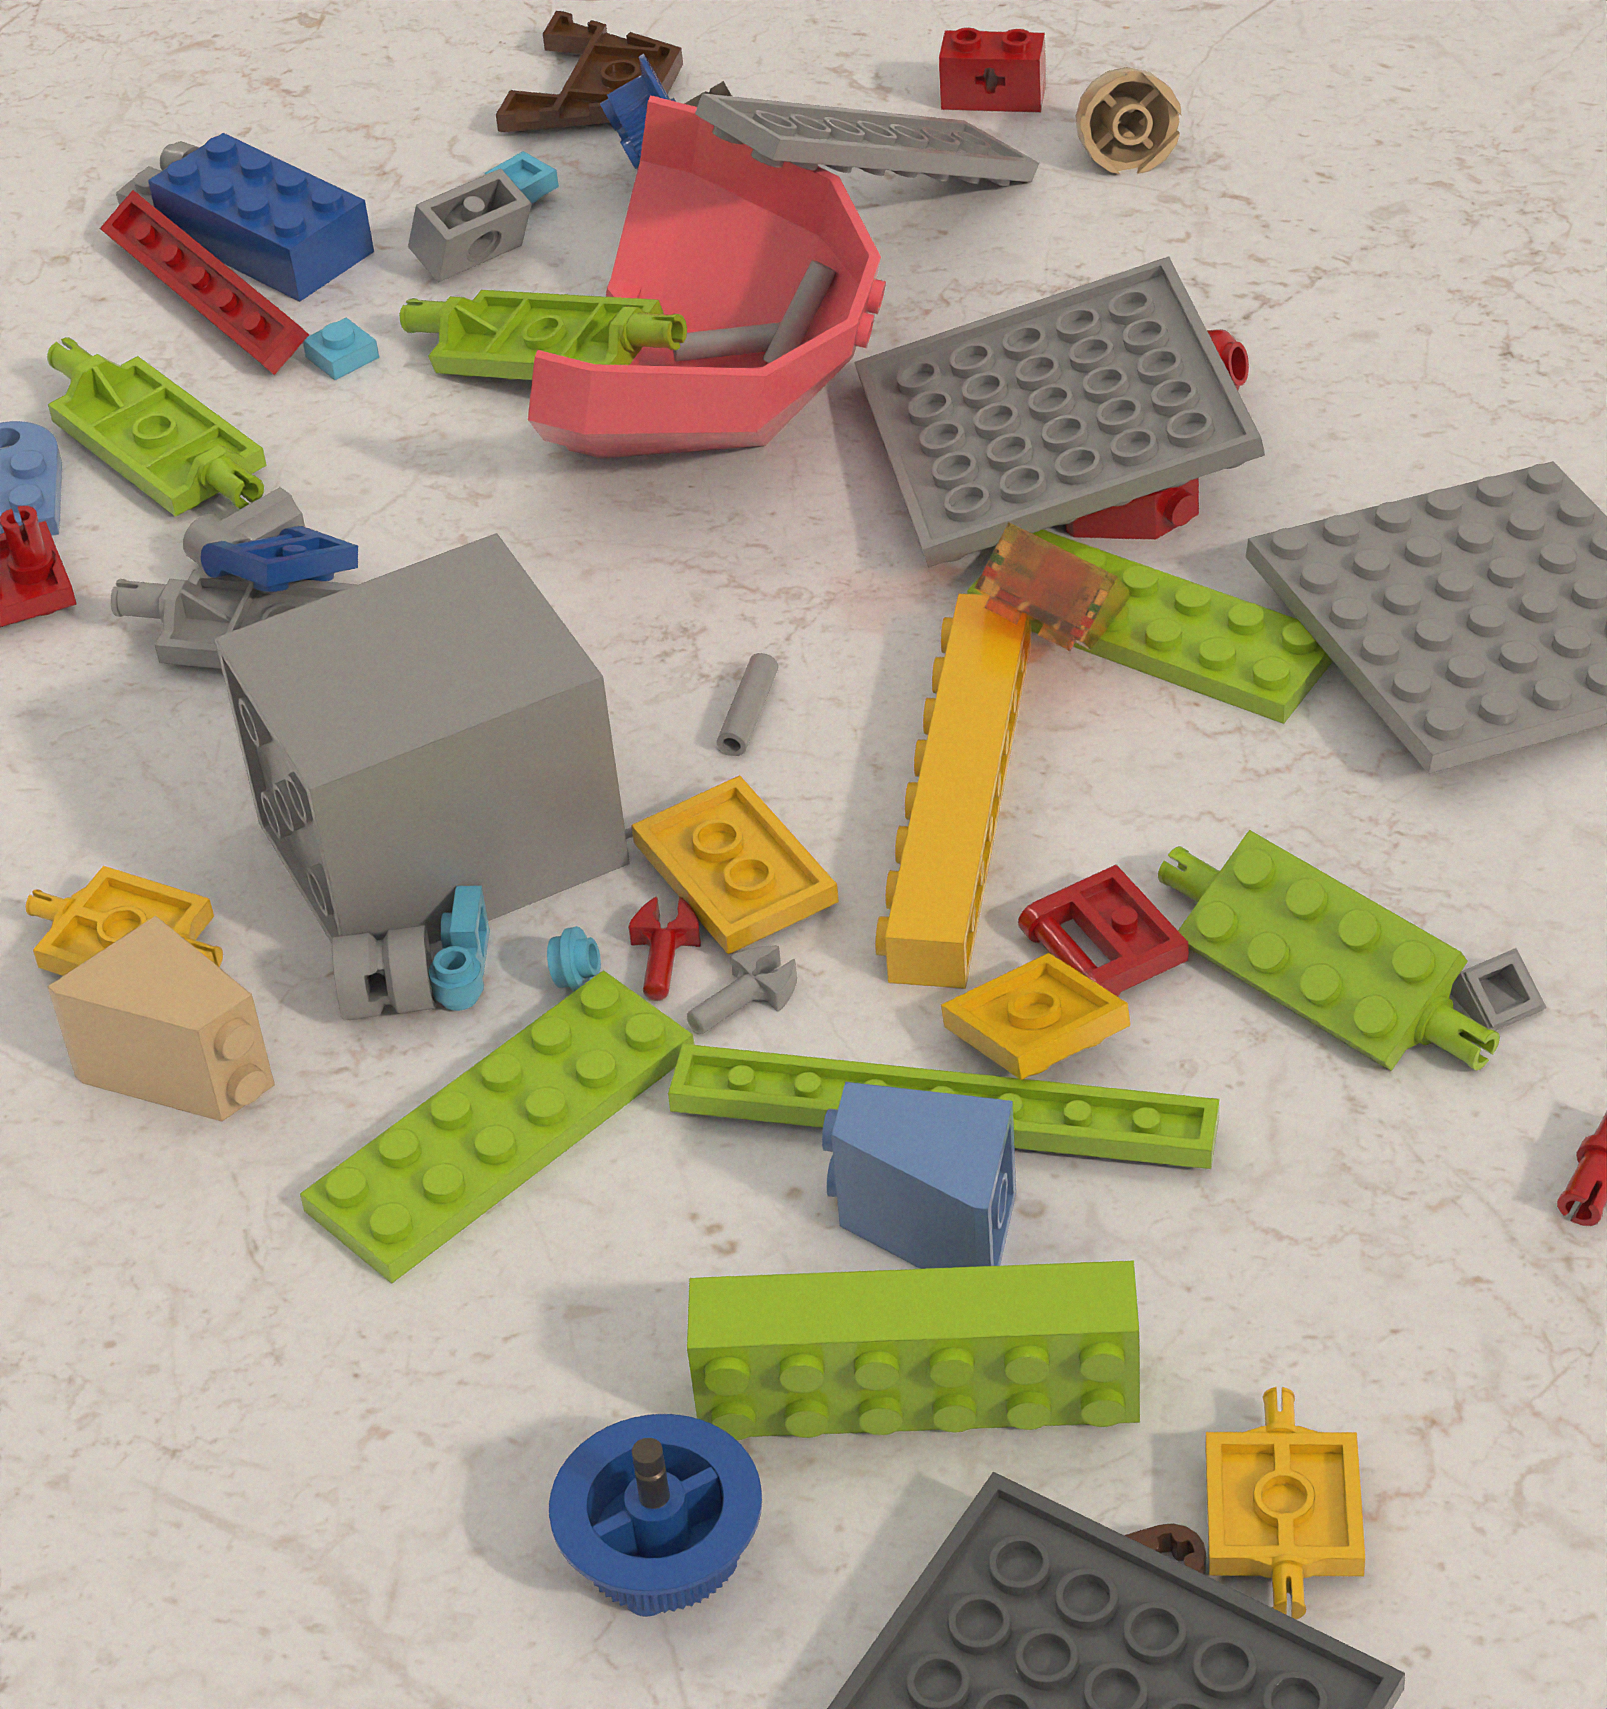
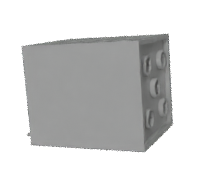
(427, 744)

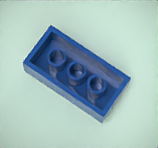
(264, 215)

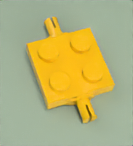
(109, 910)
(1284, 1503)

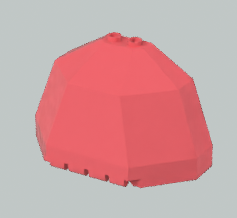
(725, 251)

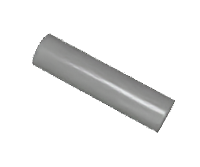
(801, 310)
(726, 342)
(747, 704)

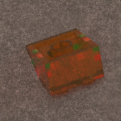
(1052, 588)

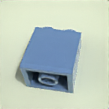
(923, 1173)

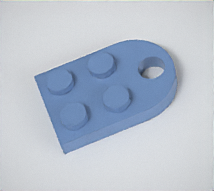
(30, 472)

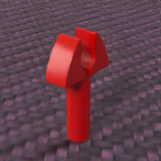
(646, 930)

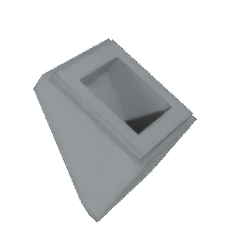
(1498, 991)

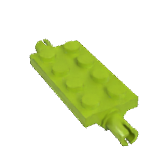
(504, 329)
(153, 431)
(1326, 952)

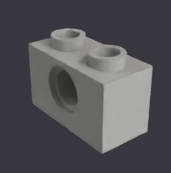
(469, 225)

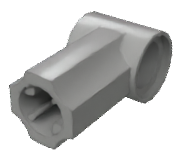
(253, 522)

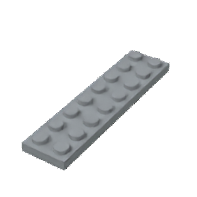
(863, 140)

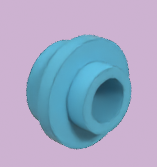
(573, 958)

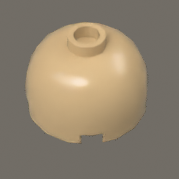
(1128, 120)

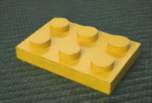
(735, 864)

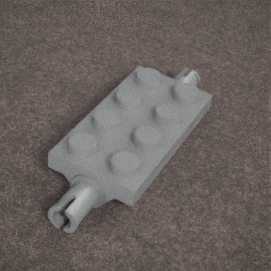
(206, 608)

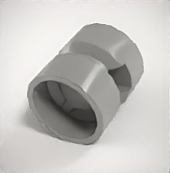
(406, 963)

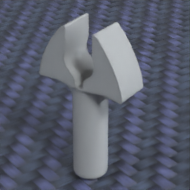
(752, 983)

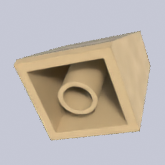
(162, 1025)

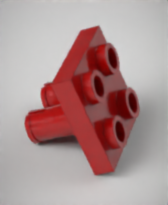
(30, 569)

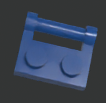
(281, 559)

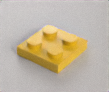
(1035, 1016)

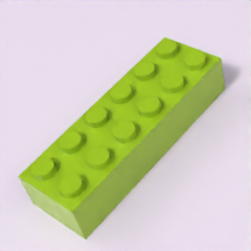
(916, 1349)

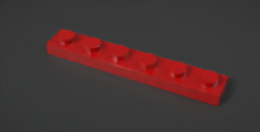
(204, 282)

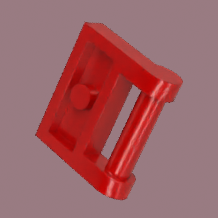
(1117, 921)

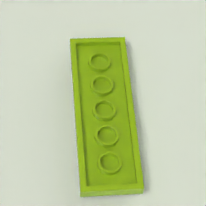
(1203, 638)
(495, 1126)

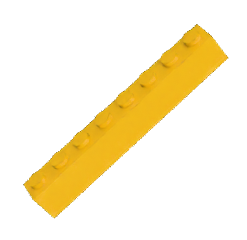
(956, 799)

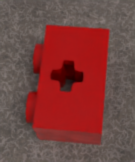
(992, 70)

